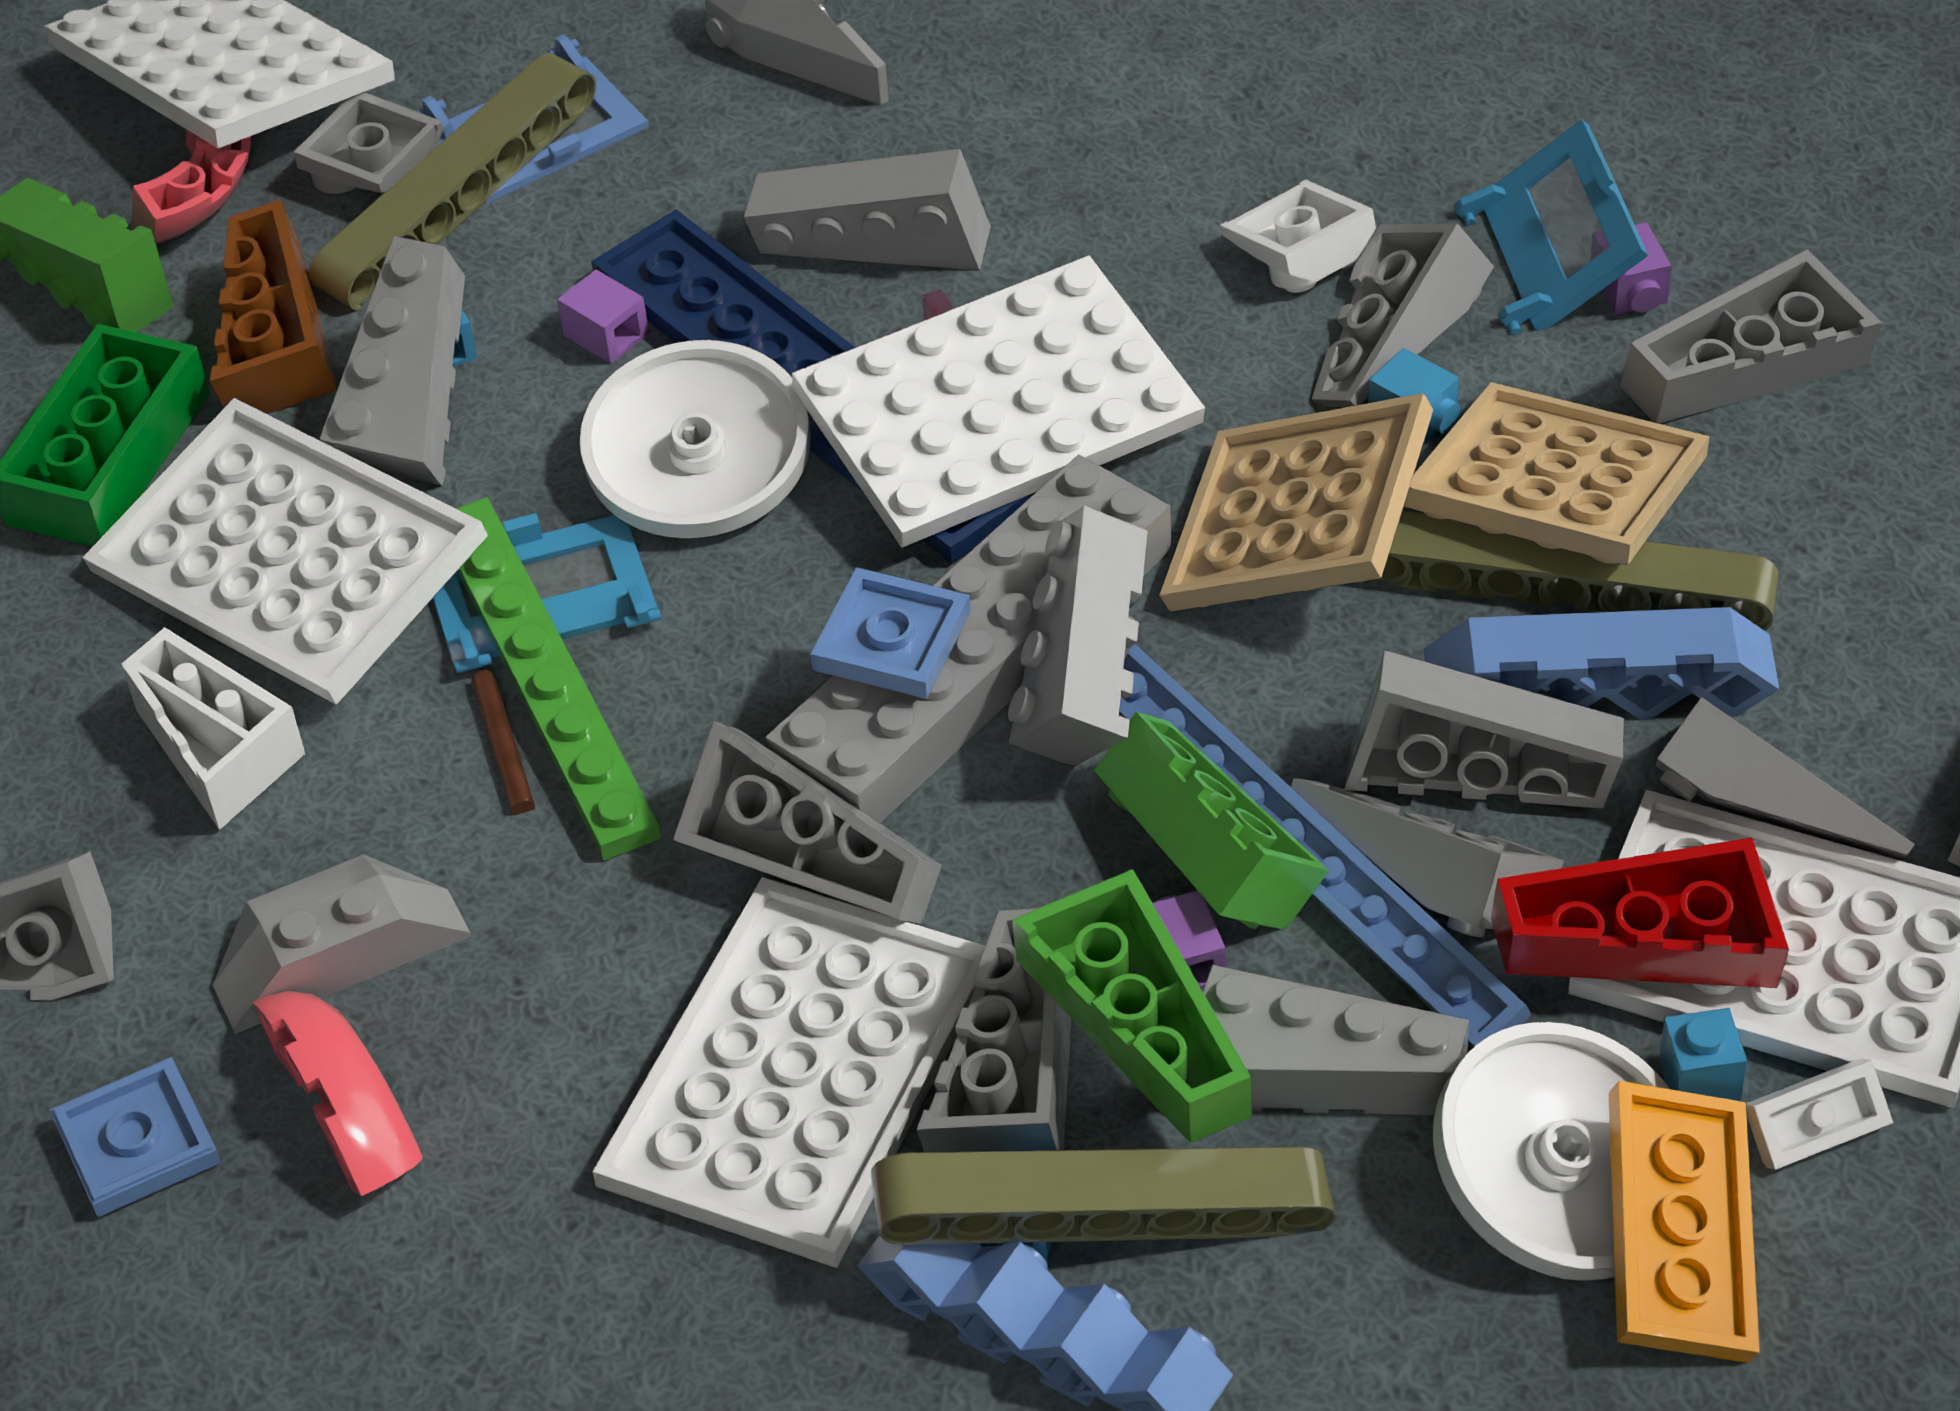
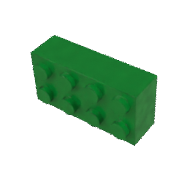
(100, 434)

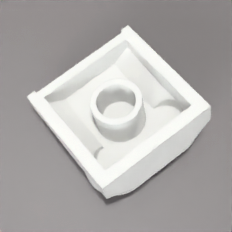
(1304, 234)

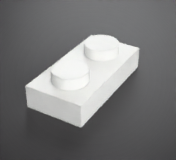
(1818, 1113)

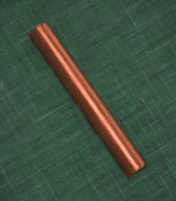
(502, 742)

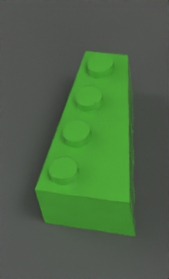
(83, 258)
(1209, 826)

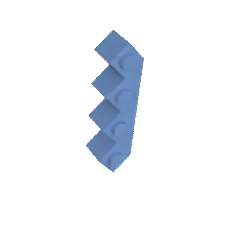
(1627, 656)
(1074, 1336)

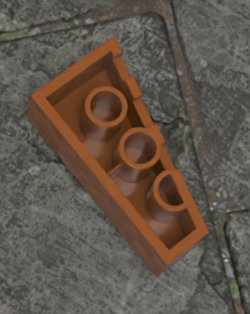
(270, 324)

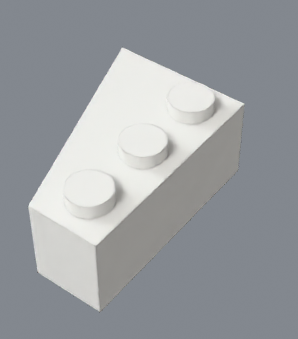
(212, 723)

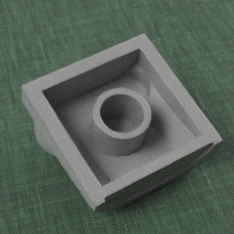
(367, 145)

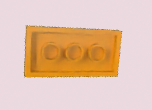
(1682, 1222)

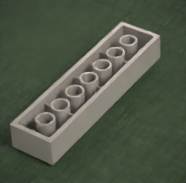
(884, 743)

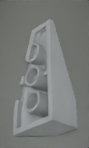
(1744, 773)
(55, 930)

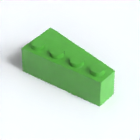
(1136, 998)

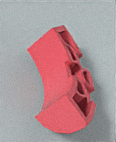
(191, 189)
(356, 1104)

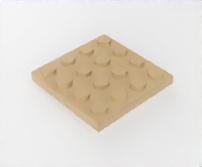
(1557, 473)
(1298, 503)

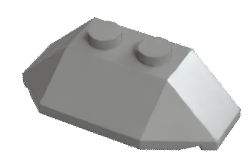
(333, 934)

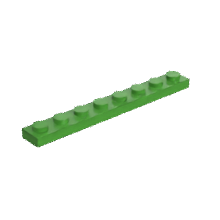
(555, 692)

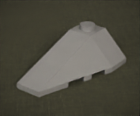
(801, 42)
(1405, 295)
(1420, 853)

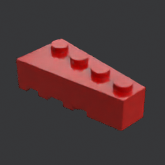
(1646, 918)

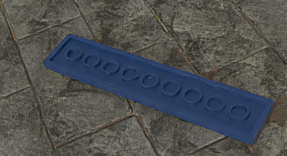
(708, 293)

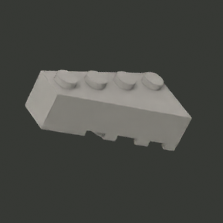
(873, 211)
(1480, 738)

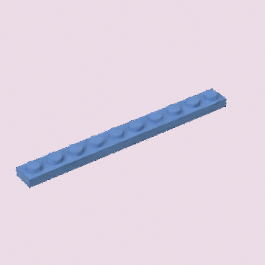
(1354, 888)

